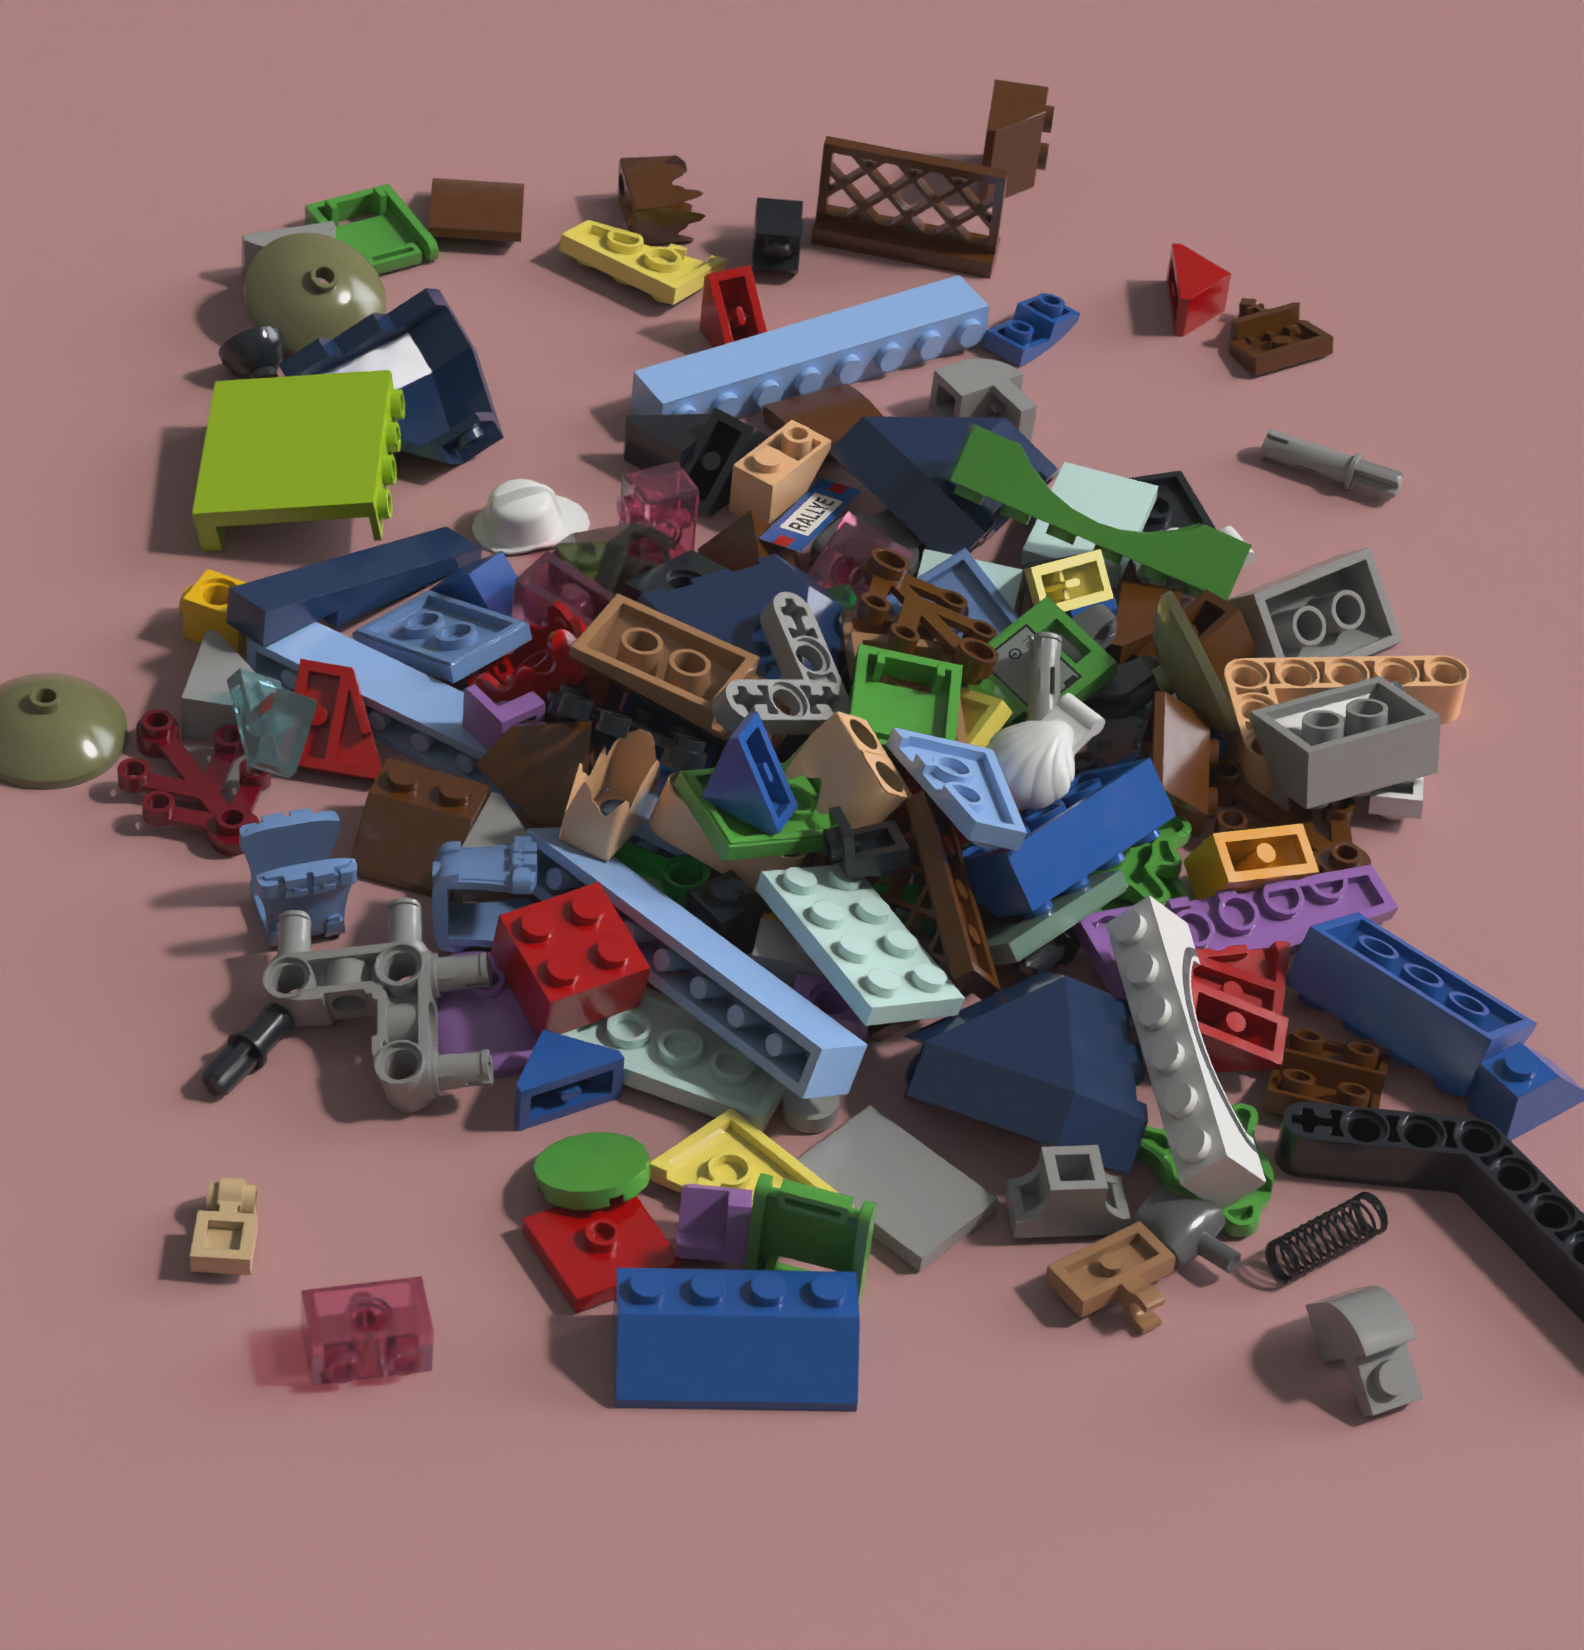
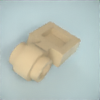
(227, 1229)

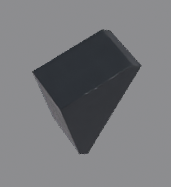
(661, 438)

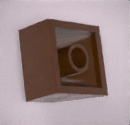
(1014, 135)
(1182, 755)
(408, 819)

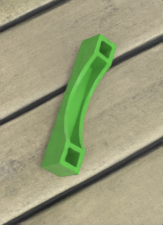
(1002, 472)

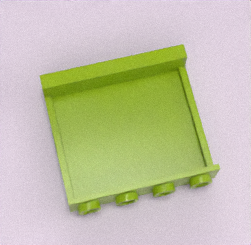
(298, 452)

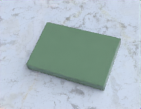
(1014, 938)

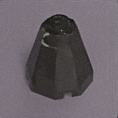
(615, 553)

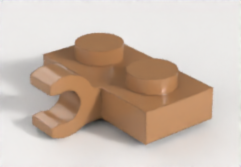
(1115, 1270)

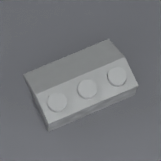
(1322, 610)
(1347, 742)

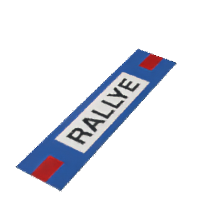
(810, 515)

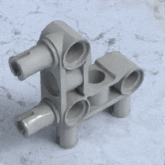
(367, 983)

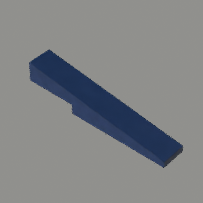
(345, 585)

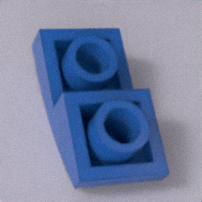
(1034, 329)

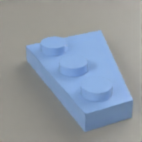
(964, 785)

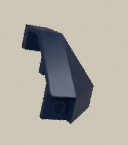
(433, 364)
(907, 470)
(730, 610)
(1040, 1063)

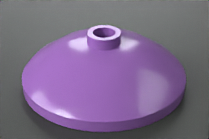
(486, 1020)

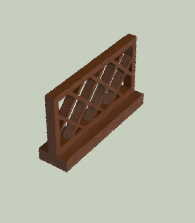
(905, 235)
(951, 898)

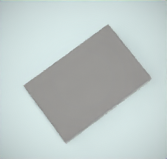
(918, 1194)

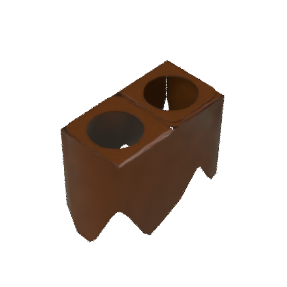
(652, 202)

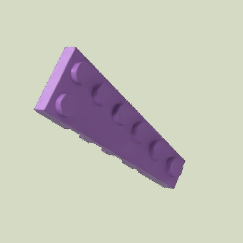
(1252, 917)

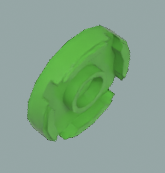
(591, 1169)

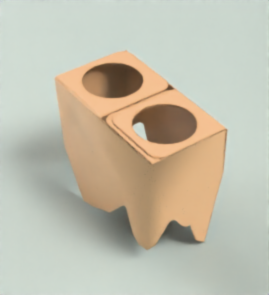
(626, 770)
(852, 771)

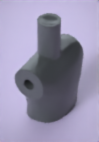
(1187, 1228)

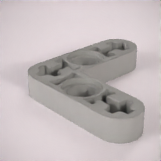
(789, 631)

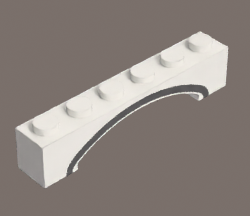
(1203, 1132)

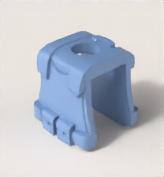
(488, 868)
(295, 871)

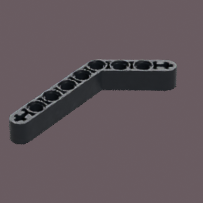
(1450, 1157)

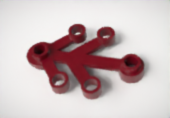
(158, 738)

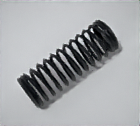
(1353, 1204)

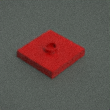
(589, 1245)

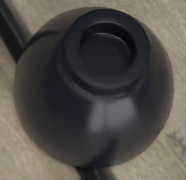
(253, 352)

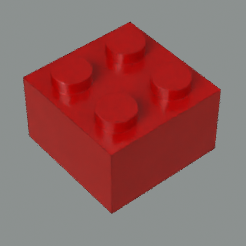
(570, 960)

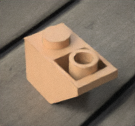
(777, 472)

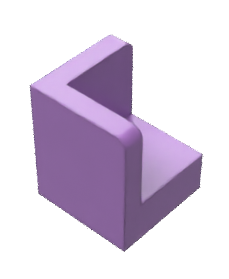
(490, 721)
(714, 1223)

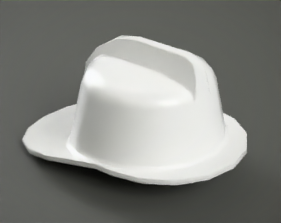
(526, 518)

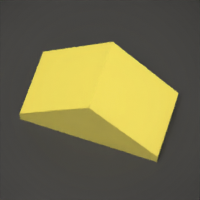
(1071, 581)

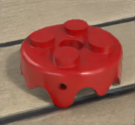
(538, 663)

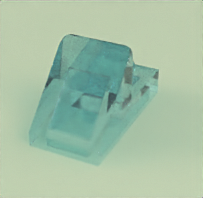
(270, 721)

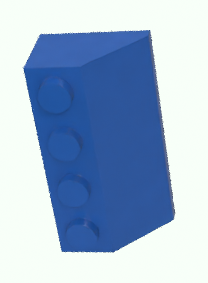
(1070, 839)
(1404, 1001)
(736, 1339)

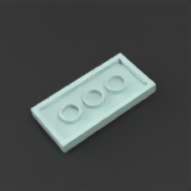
(859, 945)
(685, 1061)

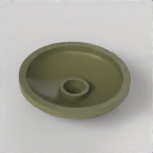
(286, 294)
(1186, 668)
(57, 731)

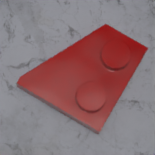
(340, 731)
(1247, 974)

